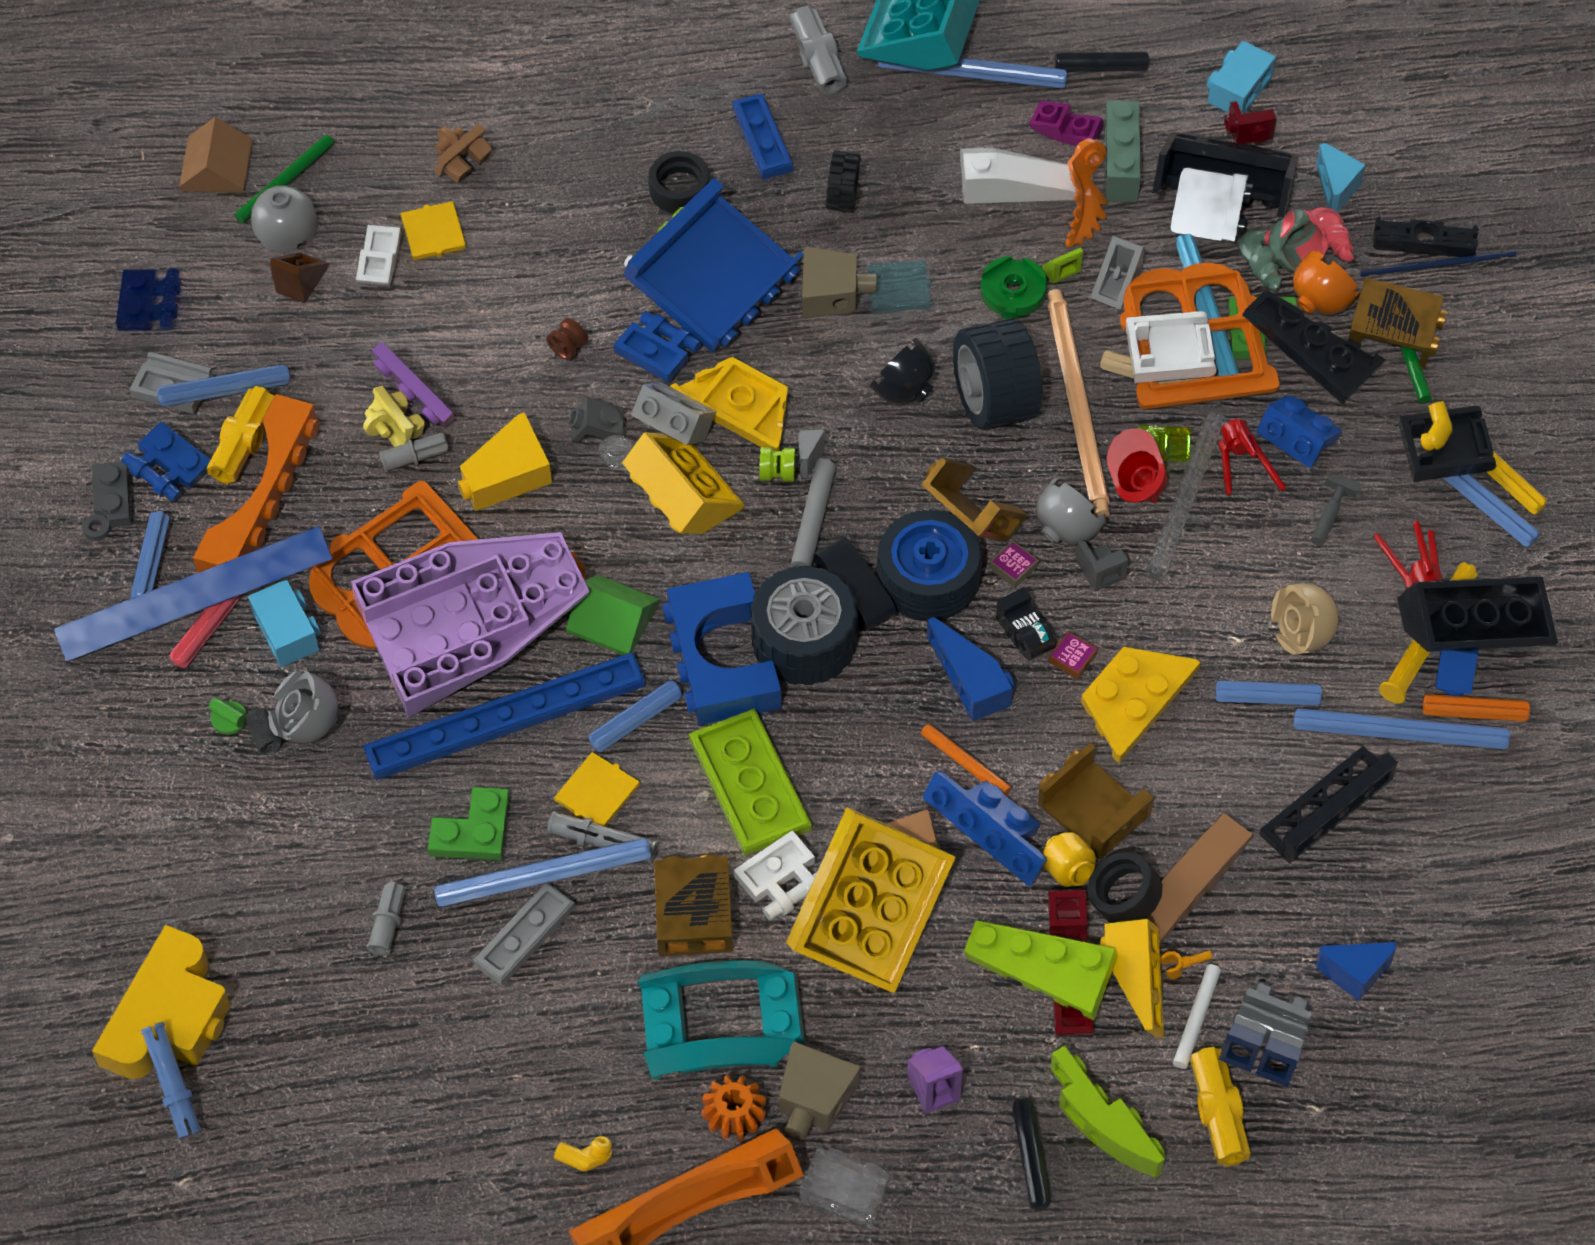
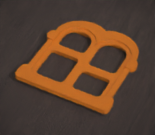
(1184, 287)
(340, 601)

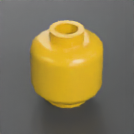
(1069, 859)

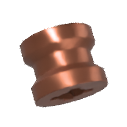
(567, 338)

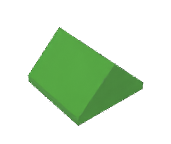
(612, 615)

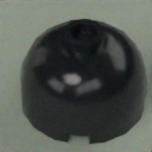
(907, 375)

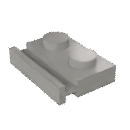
(164, 371)

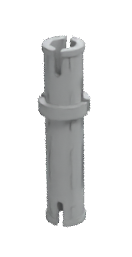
(561, 825)

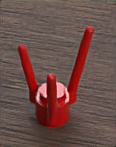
(1240, 441)
(1422, 570)

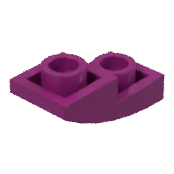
(1060, 124)

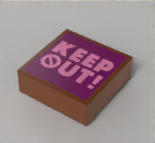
(1072, 655)

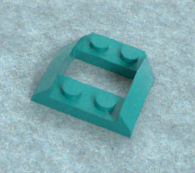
(665, 1019)

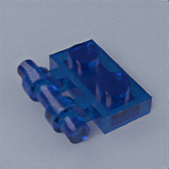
(138, 296)

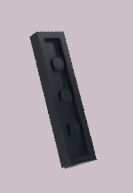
(1332, 809)

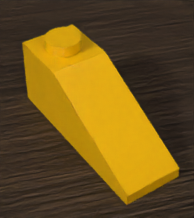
(1138, 969)

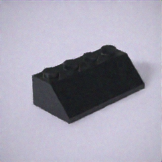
(1478, 614)

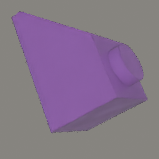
(935, 1078)

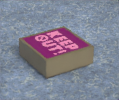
(1013, 564)

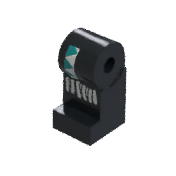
(1024, 624)

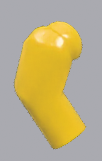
(1440, 430)
(586, 1159)

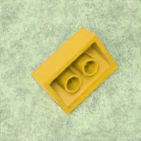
(681, 483)

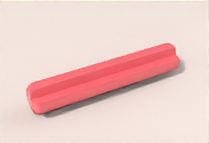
(201, 631)

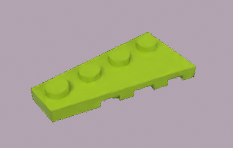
(1057, 966)

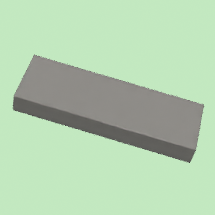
(524, 934)

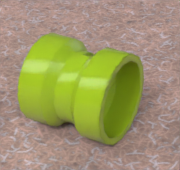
(777, 464)

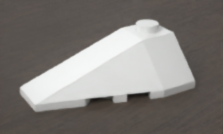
(1007, 176)

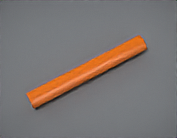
(963, 758)

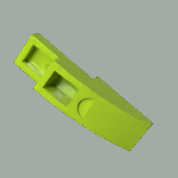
(1109, 1127)

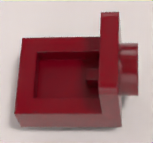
(1249, 127)

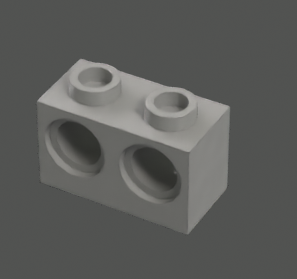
(673, 413)

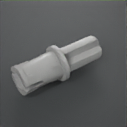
(413, 451)
(386, 919)

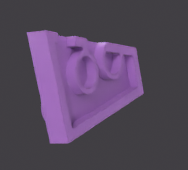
(411, 386)

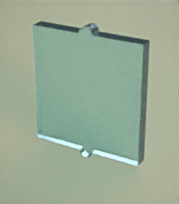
(900, 286)

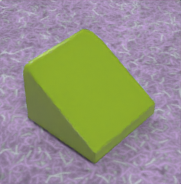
(1064, 266)

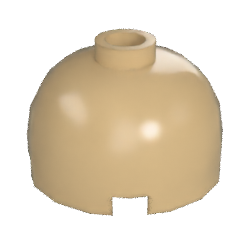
(1304, 617)

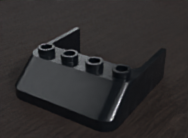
(1266, 169)

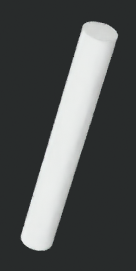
(1196, 1016)

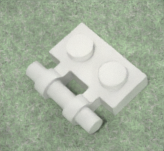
(773, 868)

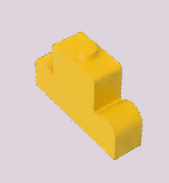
(169, 991)

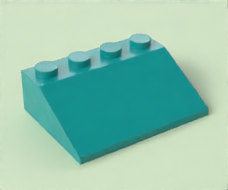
(918, 32)

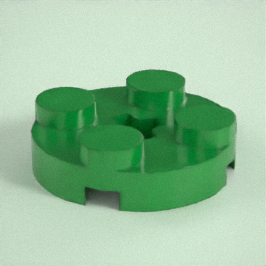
(1013, 302)

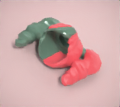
(1292, 240)

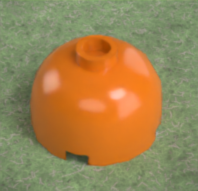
(1323, 286)

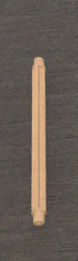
(1078, 403)

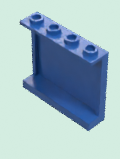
(711, 268)

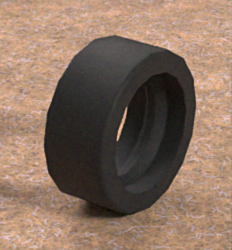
(674, 163)
(1112, 869)

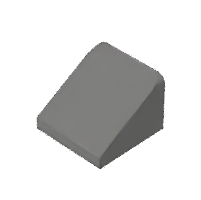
(810, 448)

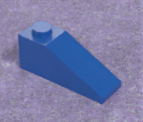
(971, 671)

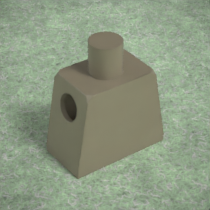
(832, 282)
(815, 1089)

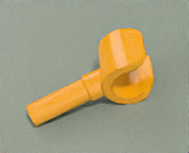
(1183, 962)

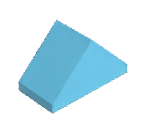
(1338, 175)

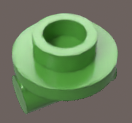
(227, 716)

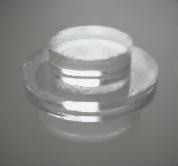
(614, 450)

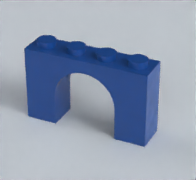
(713, 690)

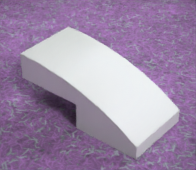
(379, 255)

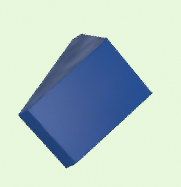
(1355, 965)

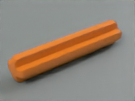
(1475, 707)

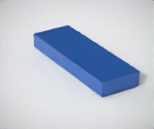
(762, 136)

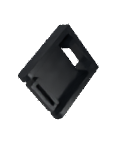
(1464, 453)

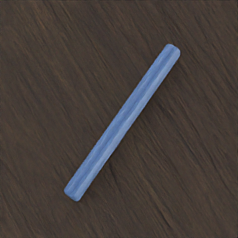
(995, 71)
(1401, 728)
(542, 872)

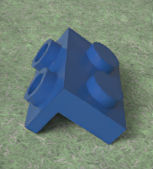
(1298, 429)

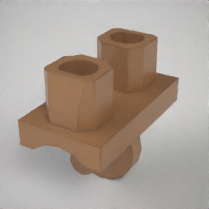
(452, 160)

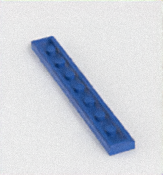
(193, 593)
(503, 716)

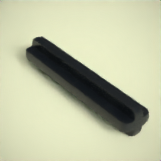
(1102, 61)
(1031, 1154)

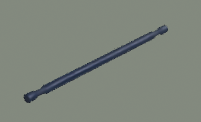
(1430, 264)

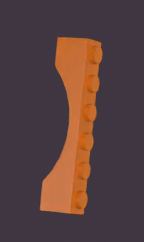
(288, 429)
(740, 1173)

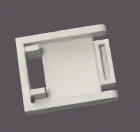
(1177, 345)

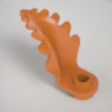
(1085, 161)

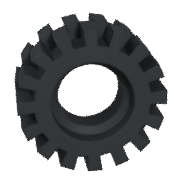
(843, 181)

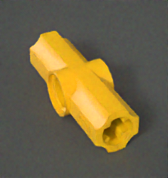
(240, 436)
(1220, 1107)

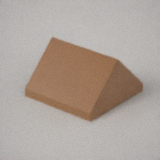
(216, 159)

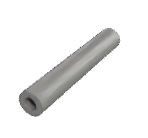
(813, 513)

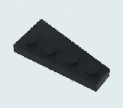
(1326, 357)

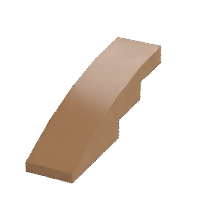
(1198, 872)

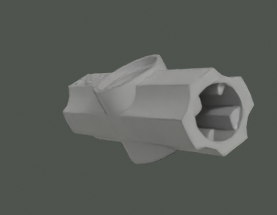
(818, 50)

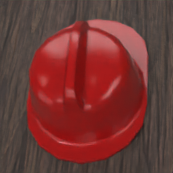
(1136, 466)

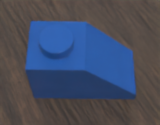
(1457, 671)

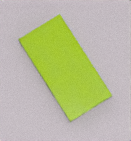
(749, 781)

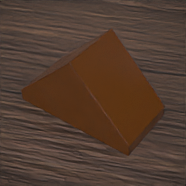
(297, 275)

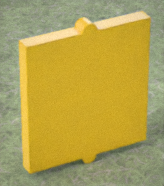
(433, 230)
(597, 790)

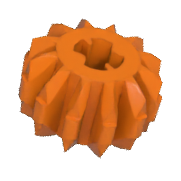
(733, 1094)

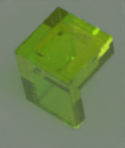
(1171, 441)

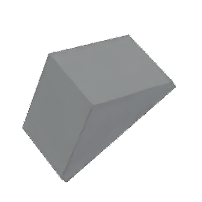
(1119, 269)

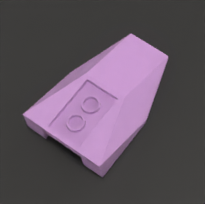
(465, 610)

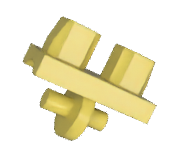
(387, 418)

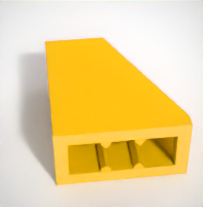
(505, 466)

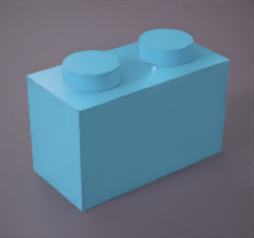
(1241, 77)
(284, 622)

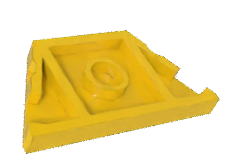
(744, 400)
(1134, 694)

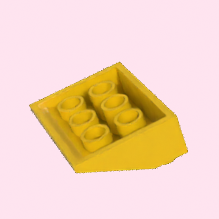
(870, 900)

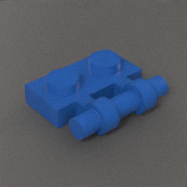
(652, 352)
(173, 455)

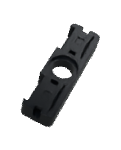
(1403, 238)

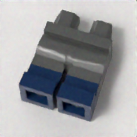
(1268, 1021)

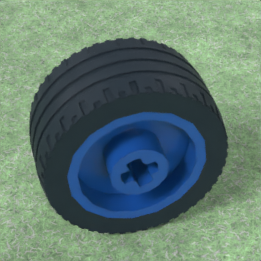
(929, 564)

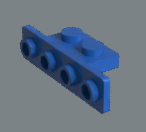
(990, 822)

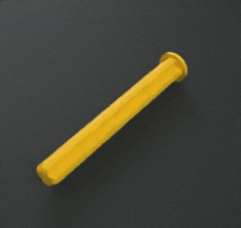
(1415, 655)

